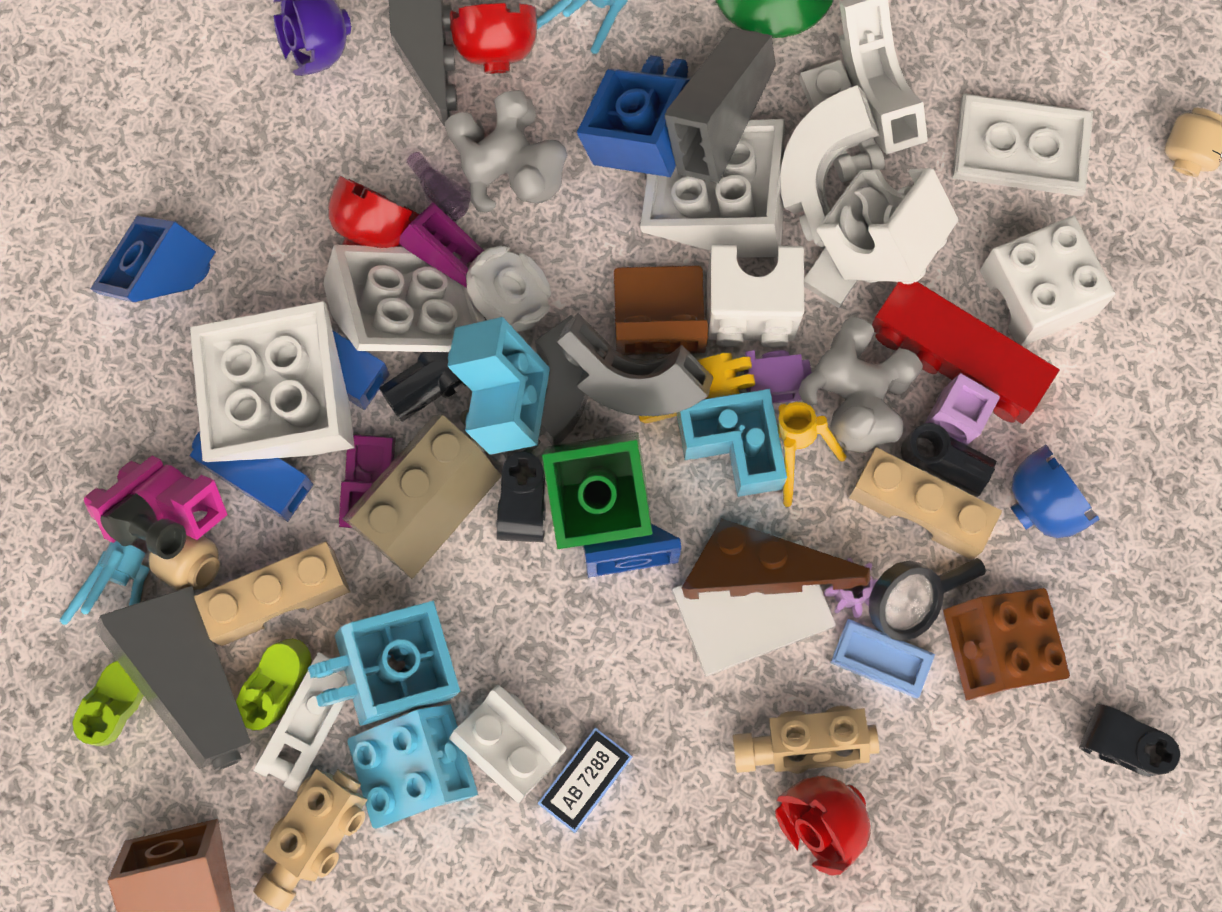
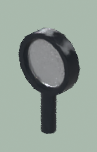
(911, 596)

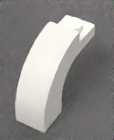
(874, 67)
(813, 147)

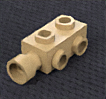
(809, 734)
(313, 832)

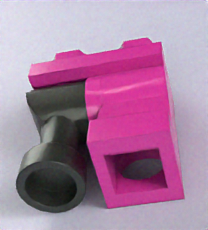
(155, 506)

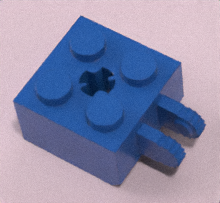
(628, 121)

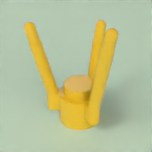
(799, 429)

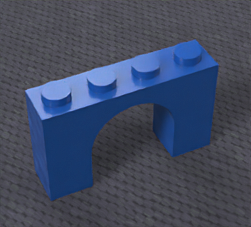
(274, 481)

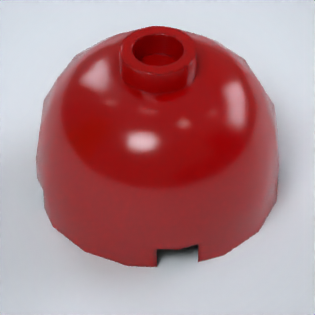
(494, 34)
(366, 215)
(827, 819)

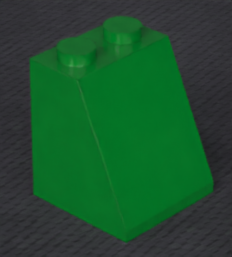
(597, 490)

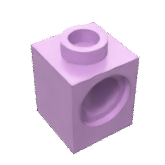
(963, 408)

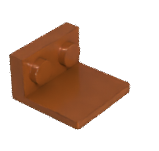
(659, 310)
(1006, 642)

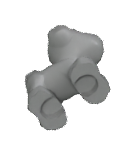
(531, 169)
(863, 417)

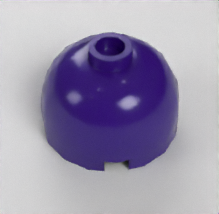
(315, 26)

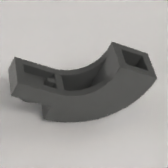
(632, 384)
(563, 398)

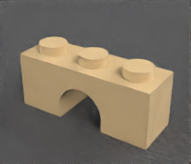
(908, 492)
(255, 598)

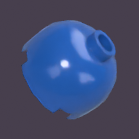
(1049, 497)

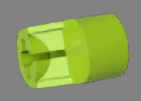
(280, 665)
(107, 707)

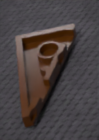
(754, 561)

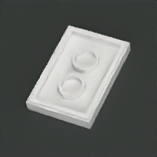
(1023, 145)
(745, 627)

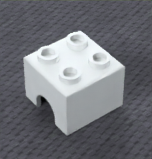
(885, 231)
(1048, 280)
(752, 306)

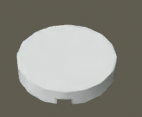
(508, 287)

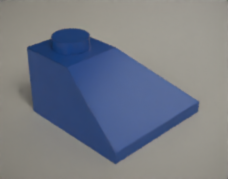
(154, 261)
(632, 553)

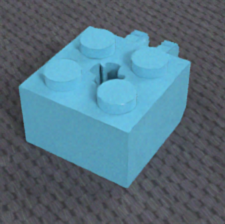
(374, 687)

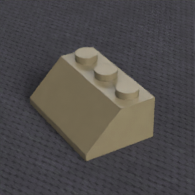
(423, 495)

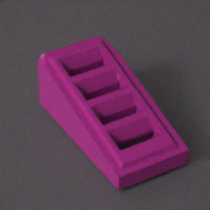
(429, 236)

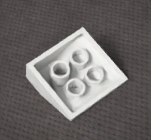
(737, 211)
(395, 300)
(270, 386)

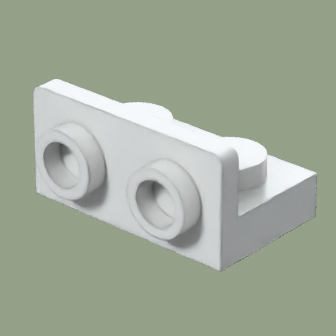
(509, 743)

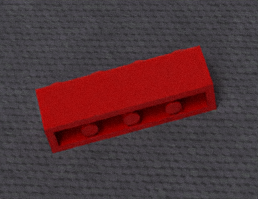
(957, 343)

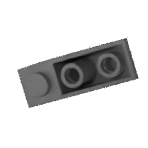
(420, 42)

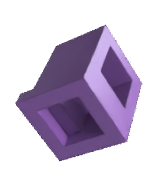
(779, 374)

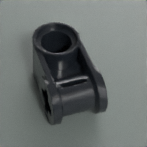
(521, 507)
(1123, 739)

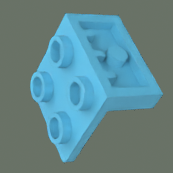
(411, 765)

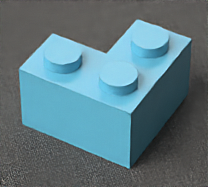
(505, 383)
(744, 429)

